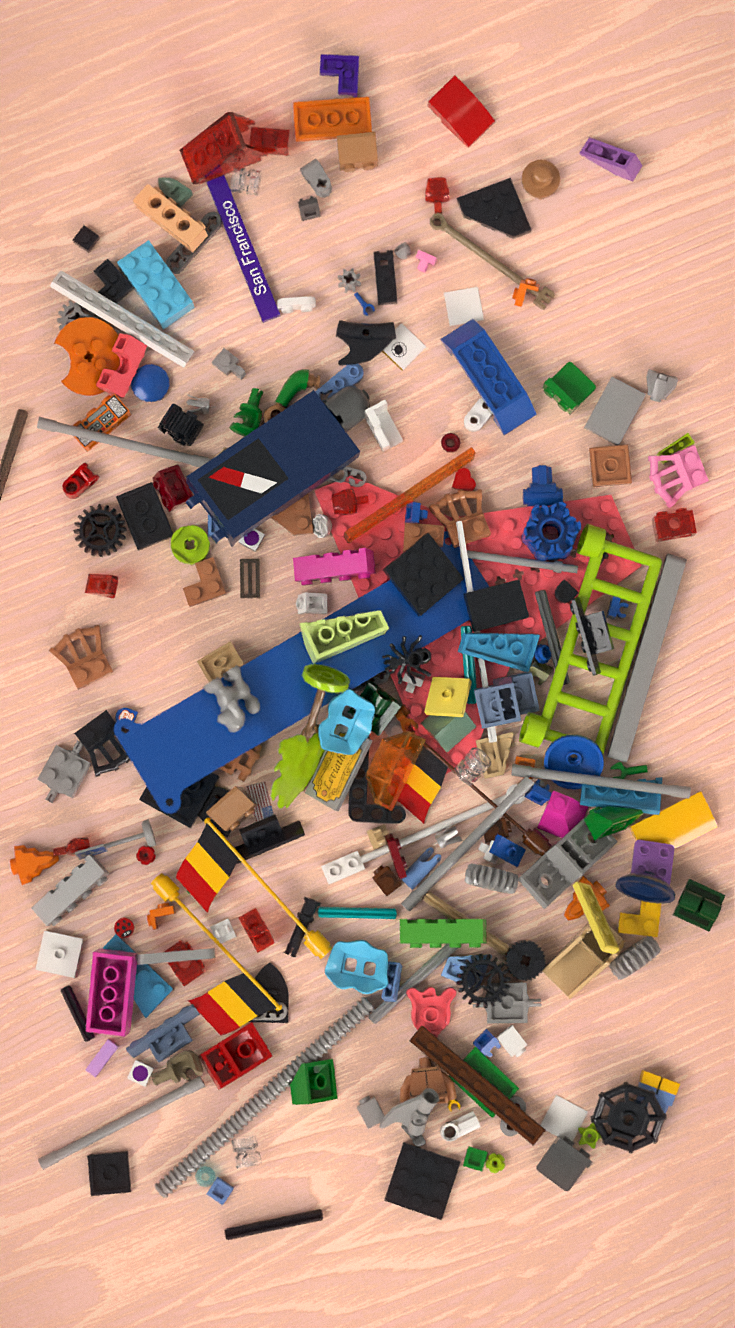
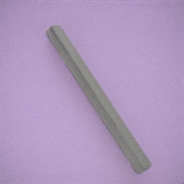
(413, 981)

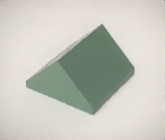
(447, 729)

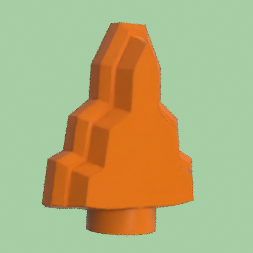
(30, 862)
(574, 909)

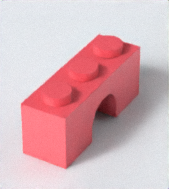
(130, 354)

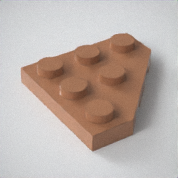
(296, 518)

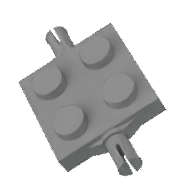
(64, 771)
(512, 1007)

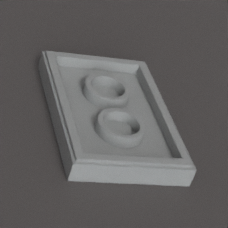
(615, 411)

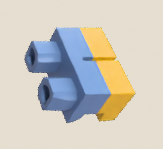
(666, 1090)

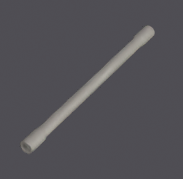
(54, 426)
(672, 790)
(519, 791)
(187, 1089)

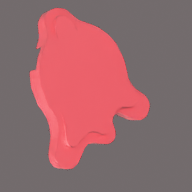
(431, 1009)

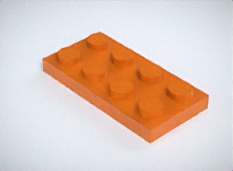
(331, 118)

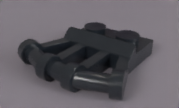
(94, 735)

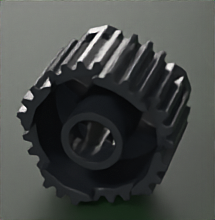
(181, 425)
(536, 961)

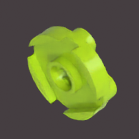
(179, 547)

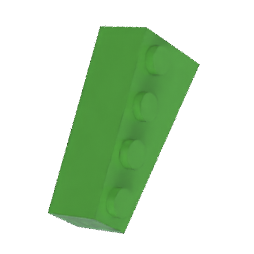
(443, 932)

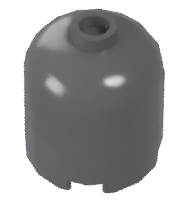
(348, 406)

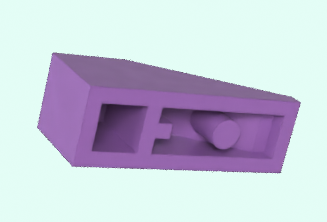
(613, 159)

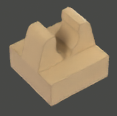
(377, 836)

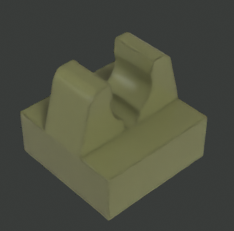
(541, 671)

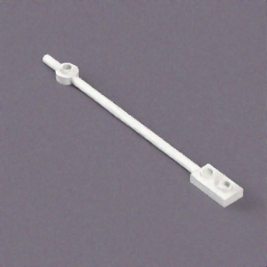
(354, 862)

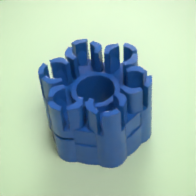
(554, 516)

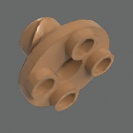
(540, 179)

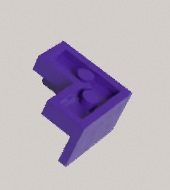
(346, 68)

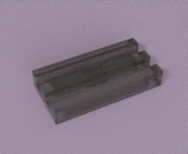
(242, 589)

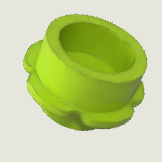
(500, 1162)

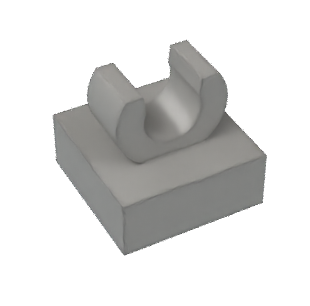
(419, 681)

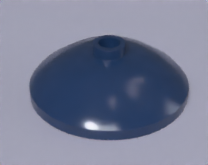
(645, 887)

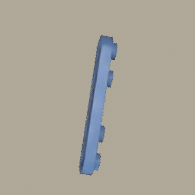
(346, 377)

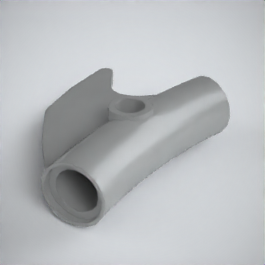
(413, 1110)

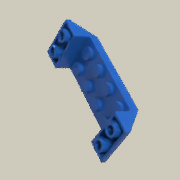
(490, 375)

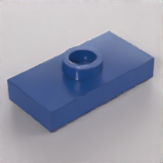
(507, 850)

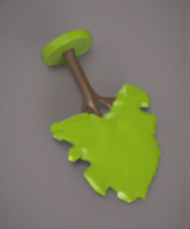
(300, 752)

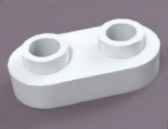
(304, 304)
(478, 412)

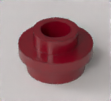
(450, 436)

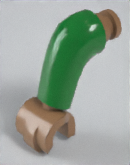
(296, 382)

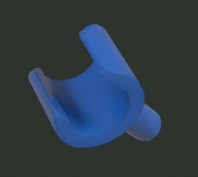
(364, 304)

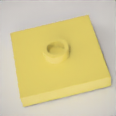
(448, 696)

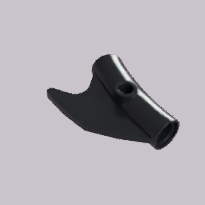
(364, 347)

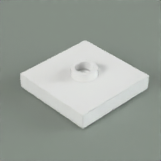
(59, 954)

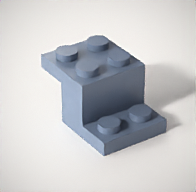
(506, 700)

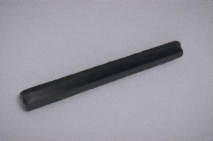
(273, 1224)

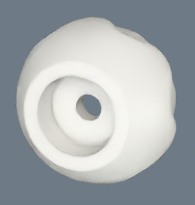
(322, 525)

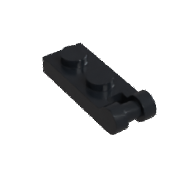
(385, 278)

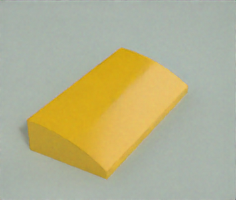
(677, 823)

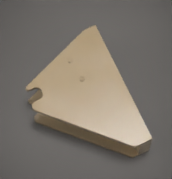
(220, 661)
(580, 961)

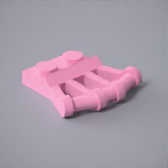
(689, 471)

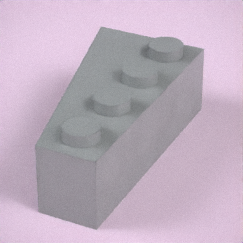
(70, 891)

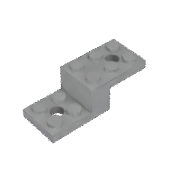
(564, 863)

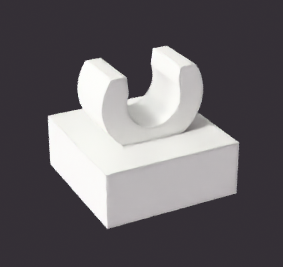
(488, 856)
(223, 931)

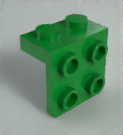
(569, 387)

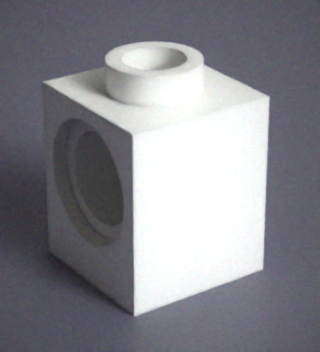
(512, 1041)

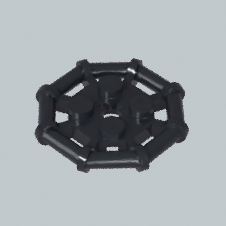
(625, 1107)

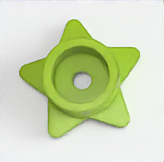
(584, 1136)

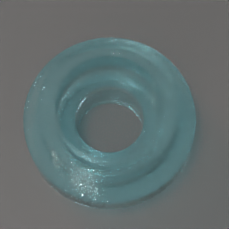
(210, 1172)

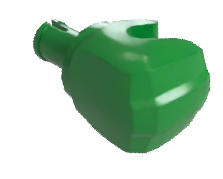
(249, 414)

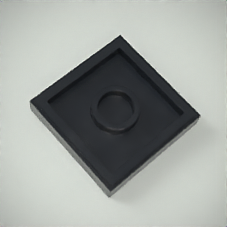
(109, 1173)

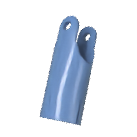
(420, 868)

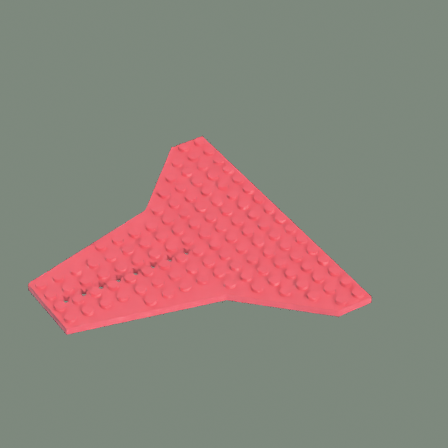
(505, 539)

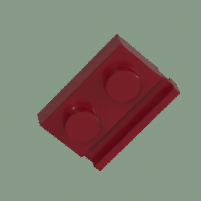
(398, 861)

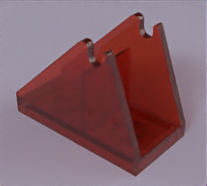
(220, 149)

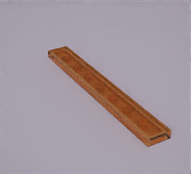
(409, 495)

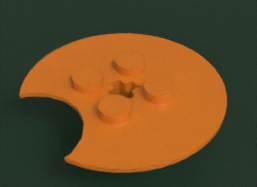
(90, 351)

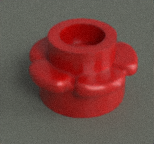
(145, 860)

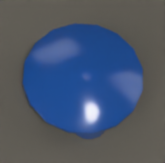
(150, 383)

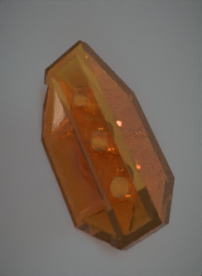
(392, 767)

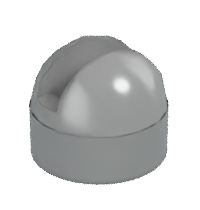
(403, 251)

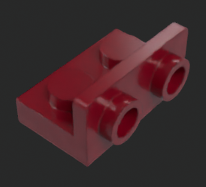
(172, 487)

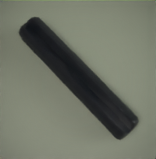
(76, 1012)

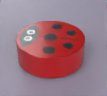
(124, 927)

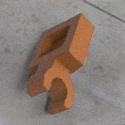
(403, 718)

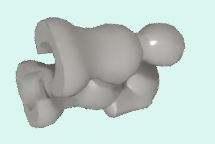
(227, 699)

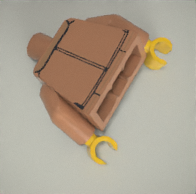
(431, 1078)

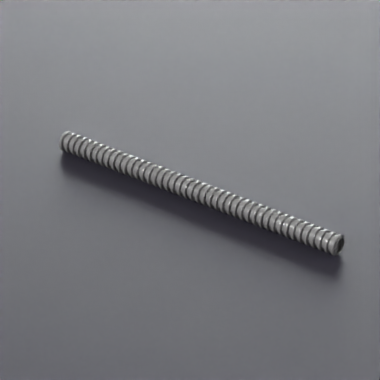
(262, 1098)

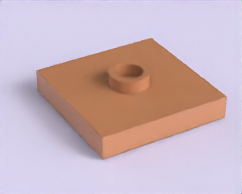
(610, 465)

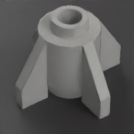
(660, 385)

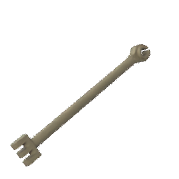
(540, 295)

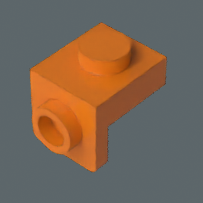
(519, 293)
(162, 910)

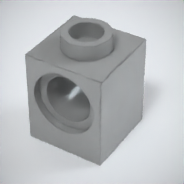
(370, 1111)

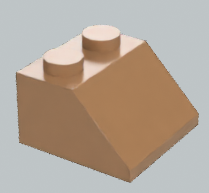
(357, 151)
(232, 809)

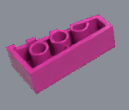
(334, 566)

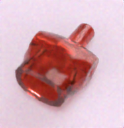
(437, 192)
(346, 502)
(72, 846)

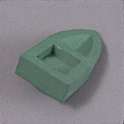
(175, 190)

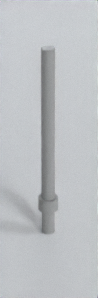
(556, 566)

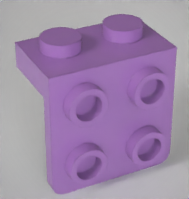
(653, 858)

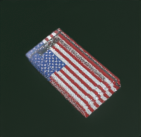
(260, 795)

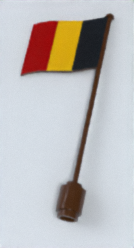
(426, 782)

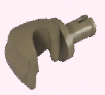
(177, 1068)

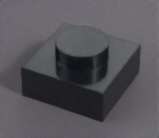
(86, 239)

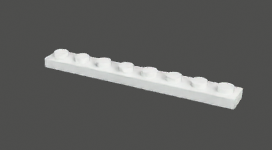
(122, 318)

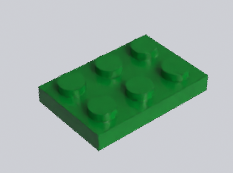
(491, 1073)

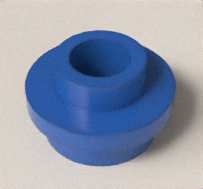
(542, 654)

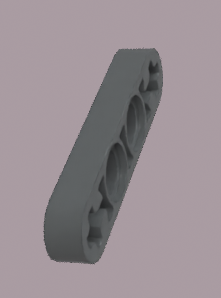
(188, 258)

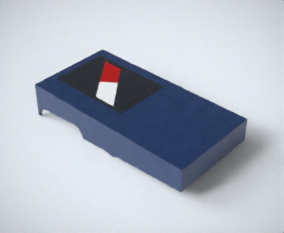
(271, 468)

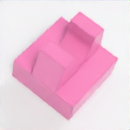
(425, 260)

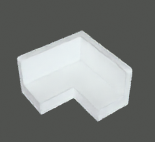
(382, 426)

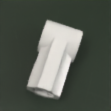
(461, 1126)

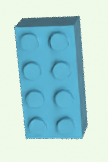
(155, 284)

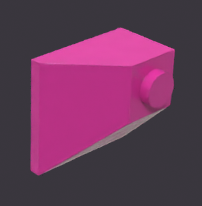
(561, 815)

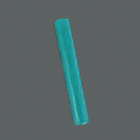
(469, 668)
(363, 913)

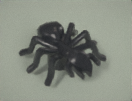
(409, 659)

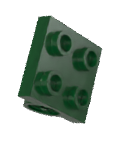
(385, 707)
(699, 905)

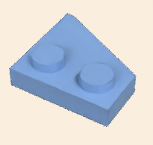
(452, 968)

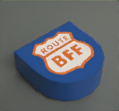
(126, 713)

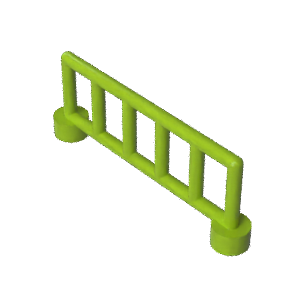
(593, 545)

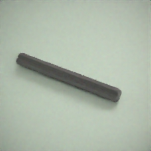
(550, 628)

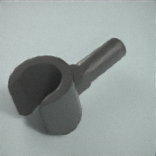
(417, 1140)

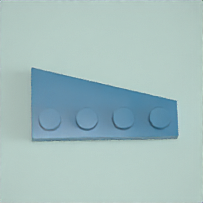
(501, 648)
(605, 796)
(149, 985)

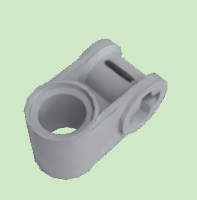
(315, 176)

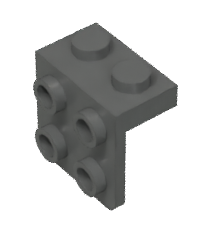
(564, 1163)

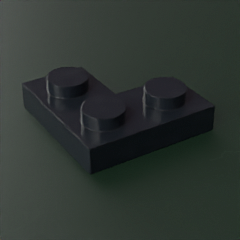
(115, 283)

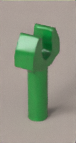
(629, 770)

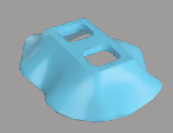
(358, 727)
(363, 953)

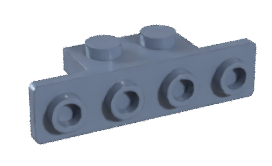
(167, 1037)

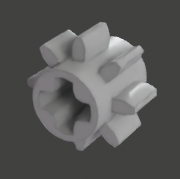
(349, 274)

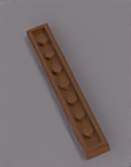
(477, 1085)

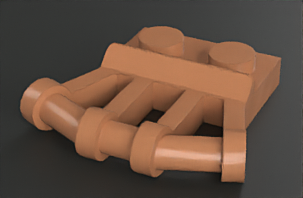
(473, 524)
(89, 668)

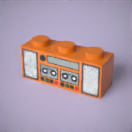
(103, 419)

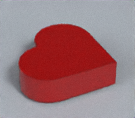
(463, 480)

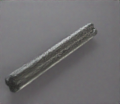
(11, 447)

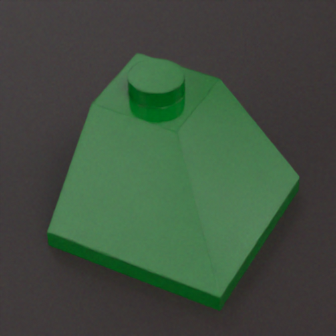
(610, 820)
(314, 1083)

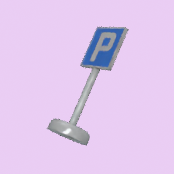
(147, 833)

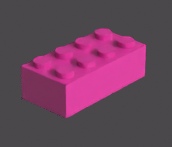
(111, 992)

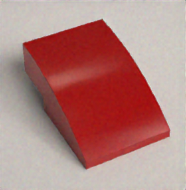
(461, 111)
(235, 1056)

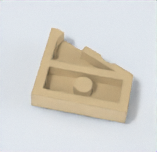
(497, 752)

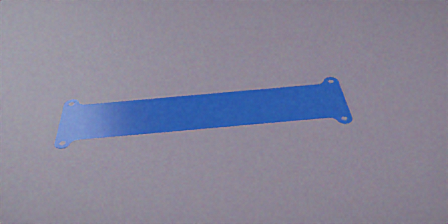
(191, 743)

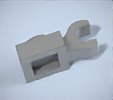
(228, 363)

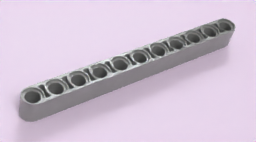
(646, 658)

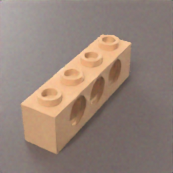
(189, 238)

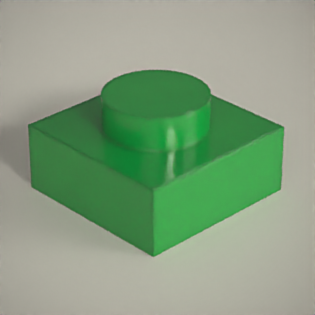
(475, 1158)

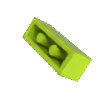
(679, 444)

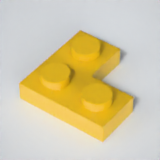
(643, 924)

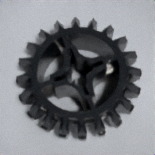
(110, 544)
(496, 969)

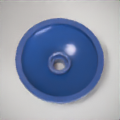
(588, 759)

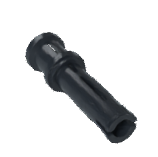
(305, 917)

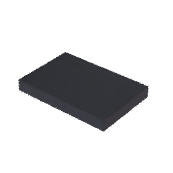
(145, 516)
(496, 605)

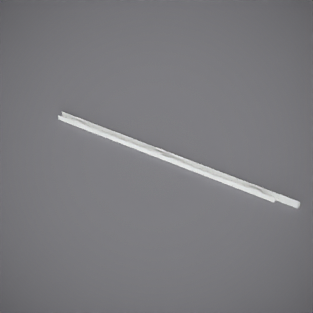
(491, 730)

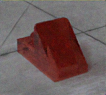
(102, 585)

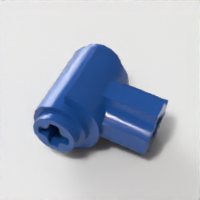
(542, 489)

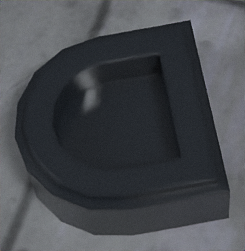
(565, 592)

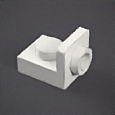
(312, 603)

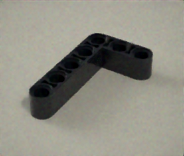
(368, 808)

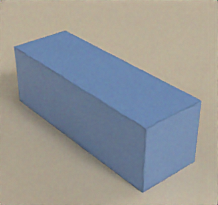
(390, 992)

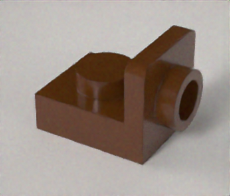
(501, 828)
(386, 880)

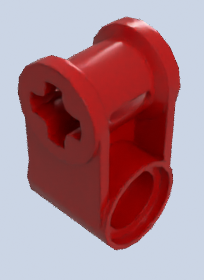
(80, 480)

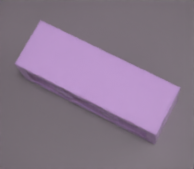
(102, 1058)

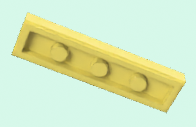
(596, 917)

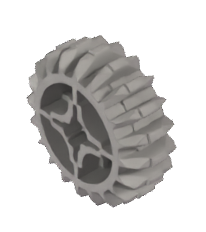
(491, 878)
(635, 957)

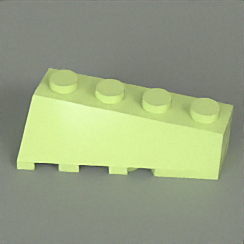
(337, 635)

